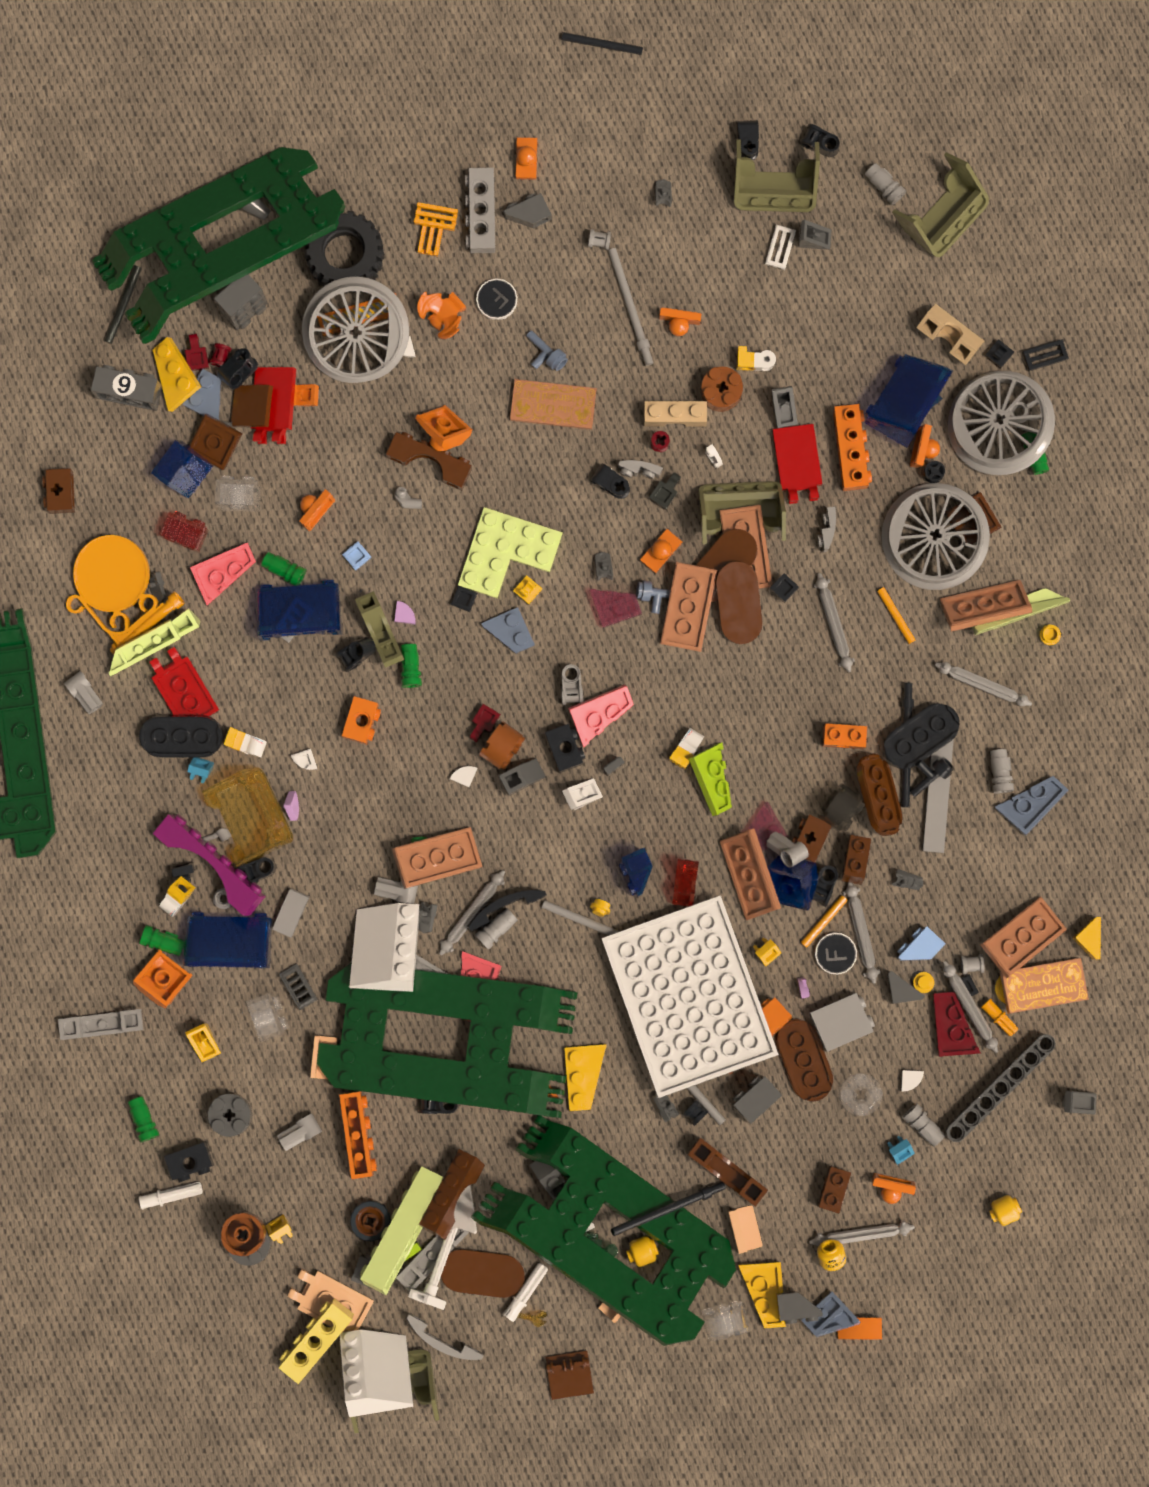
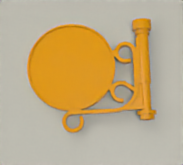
(112, 577)

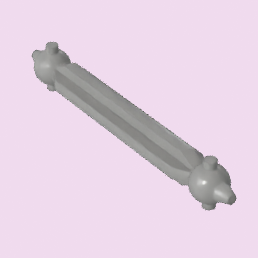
(834, 622)
(983, 684)
(471, 913)
(861, 932)
(970, 1006)
(865, 1233)

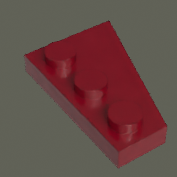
(952, 1029)

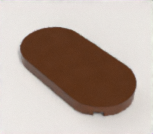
(731, 546)
(739, 602)
(879, 794)
(804, 1060)
(483, 1273)

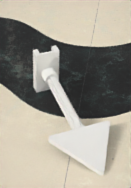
(462, 1214)

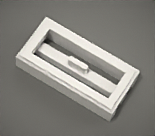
(775, 263)

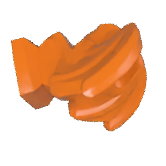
(444, 312)

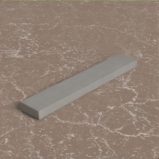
(937, 806)

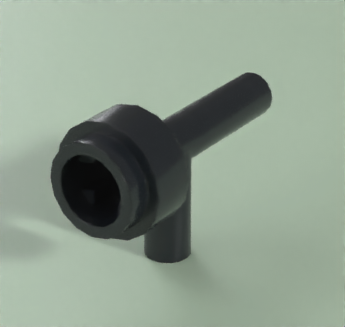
(942, 768)

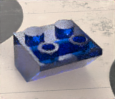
(638, 869)

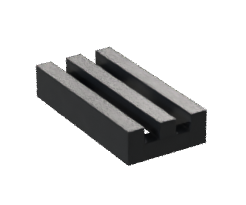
(1026, 353)

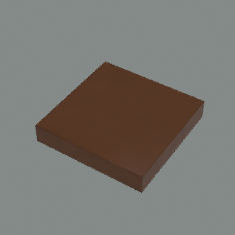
(251, 406)
(215, 441)
(970, 525)

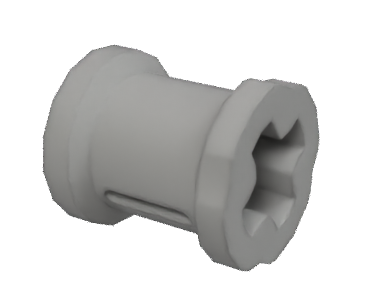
(599, 239)
(972, 964)

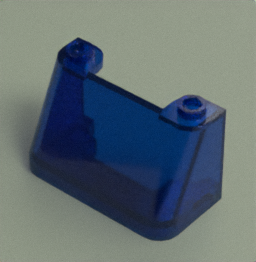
(907, 398)
(298, 610)
(228, 941)

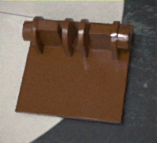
(569, 1375)

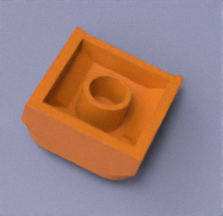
(444, 428)
(161, 979)

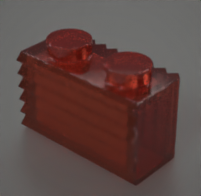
(183, 531)

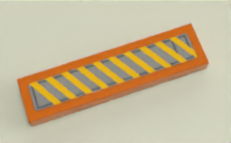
(375, 305)

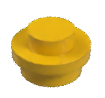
(1050, 634)
(600, 907)
(923, 982)

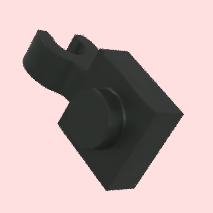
(665, 493)

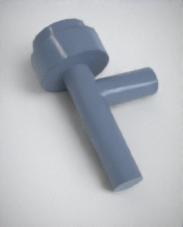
(556, 359)
(645, 591)

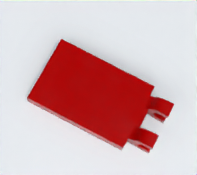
(282, 402)
(798, 461)
(183, 687)

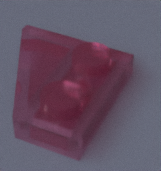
(615, 606)
(765, 824)

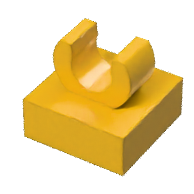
(527, 590)
(767, 952)
(278, 1228)

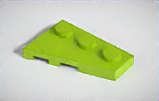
(711, 778)

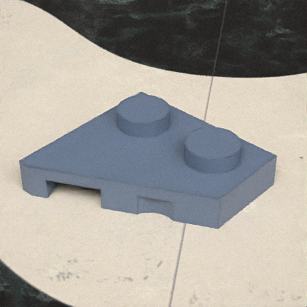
(207, 398)
(510, 630)
(835, 1317)

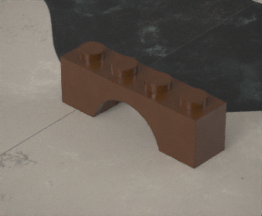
(405, 449)
(727, 1172)
(440, 1213)

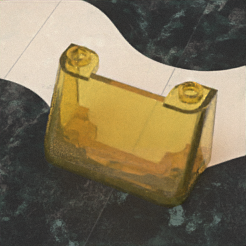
(250, 814)

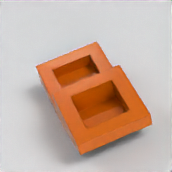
(306, 395)
(868, 1329)

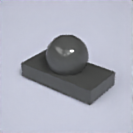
(1079, 1102)

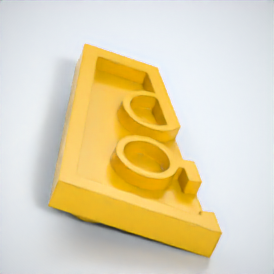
(175, 374)
(582, 1071)
(764, 1283)

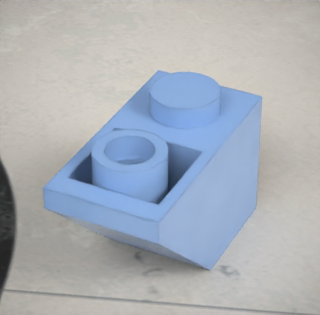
(923, 947)

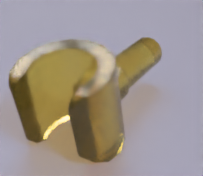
(536, 1319)

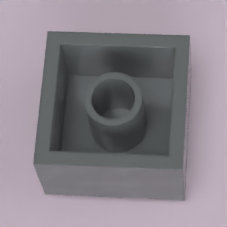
(756, 1098)

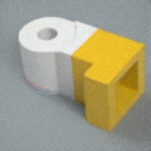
(754, 361)
(244, 743)
(686, 748)
(175, 897)

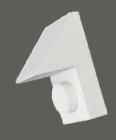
(582, 794)

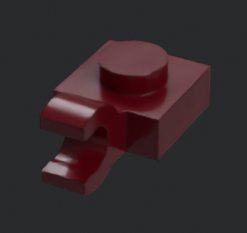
(196, 356)
(485, 720)

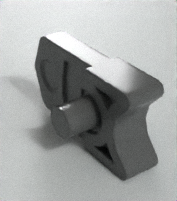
(663, 193)
(603, 566)
(156, 586)
(907, 880)
(427, 916)
(666, 1108)

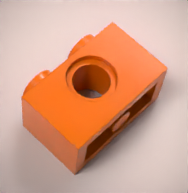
(359, 708)
(844, 736)

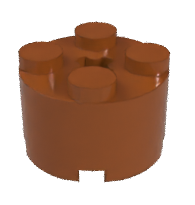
(714, 380)
(502, 745)
(231, 1232)

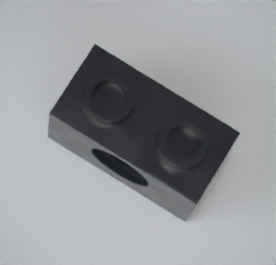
(562, 735)
(176, 1162)

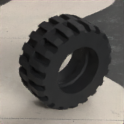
(354, 226)

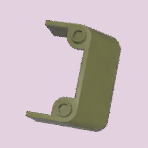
(776, 189)
(951, 213)
(737, 495)
(421, 1382)

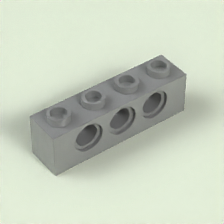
(481, 178)

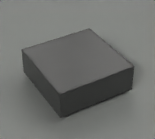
(614, 765)

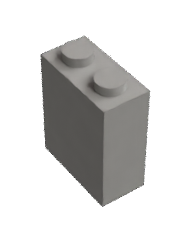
(842, 1022)

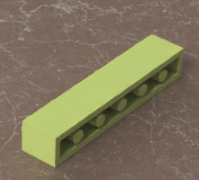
(402, 1232)

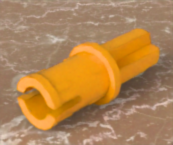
(999, 1017)

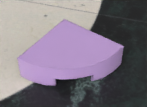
(404, 614)
(292, 805)
(803, 989)

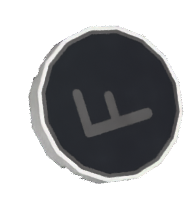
(496, 299)
(835, 953)

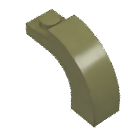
(379, 629)

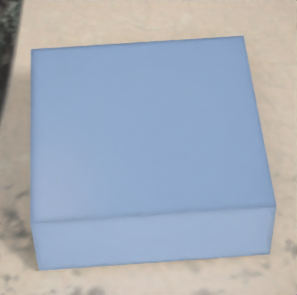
(356, 555)

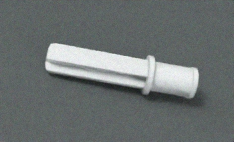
(170, 1195)
(525, 1292)

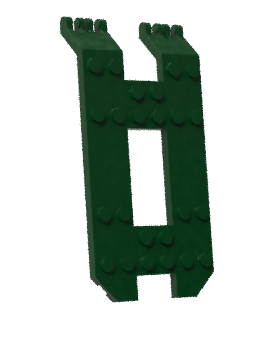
(197, 274)
(28, 808)
(485, 1074)
(560, 1241)

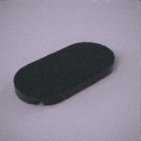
(181, 736)
(921, 736)

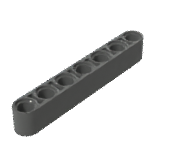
(1010, 1084)

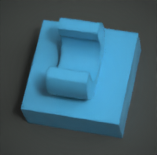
(200, 767)
(901, 1151)

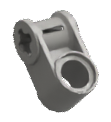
(571, 687)

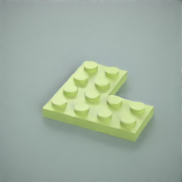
(501, 540)

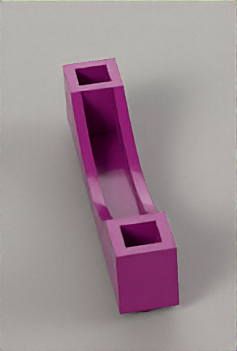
(240, 892)

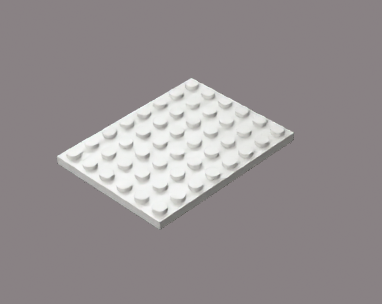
(689, 996)

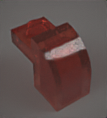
(685, 882)

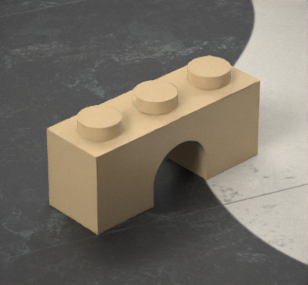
(941, 324)
(680, 412)

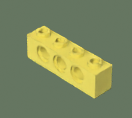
(298, 1368)

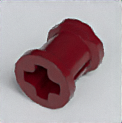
(220, 354)
(661, 435)

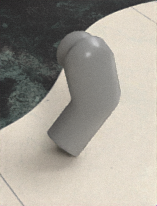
(405, 500)

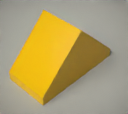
(1090, 938)
(203, 1042)

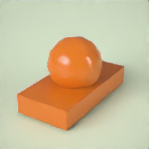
(526, 158)
(679, 320)
(924, 447)
(315, 508)
(661, 551)
(892, 1187)

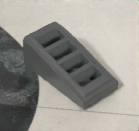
(301, 1005)

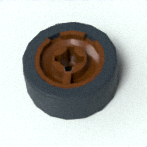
(359, 1220)

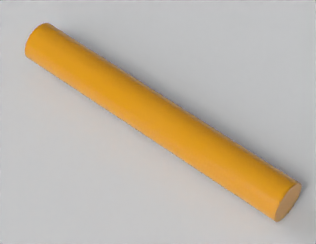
(896, 615)
(824, 921)

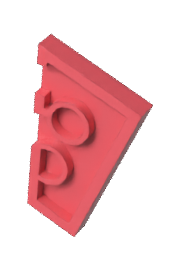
(221, 571)
(598, 712)
(479, 968)

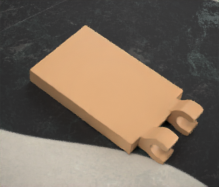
(324, 1288)

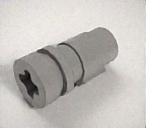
(883, 181)
(1001, 771)
(496, 928)
(923, 1124)

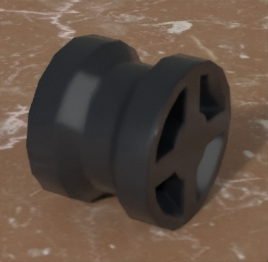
(936, 468)
(695, 1112)

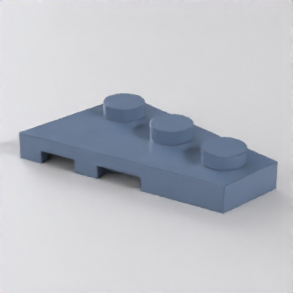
(1031, 806)

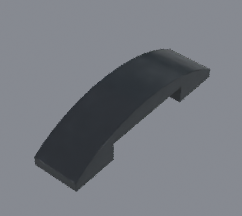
(530, 897)

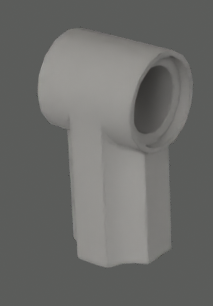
(82, 690)
(790, 852)
(395, 890)
(303, 1130)

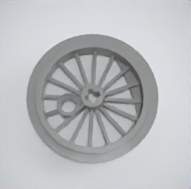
(397, 333)
(968, 450)
(895, 522)

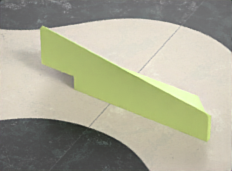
(1040, 602)
(153, 640)

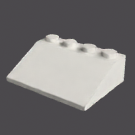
(385, 947)
(375, 1372)

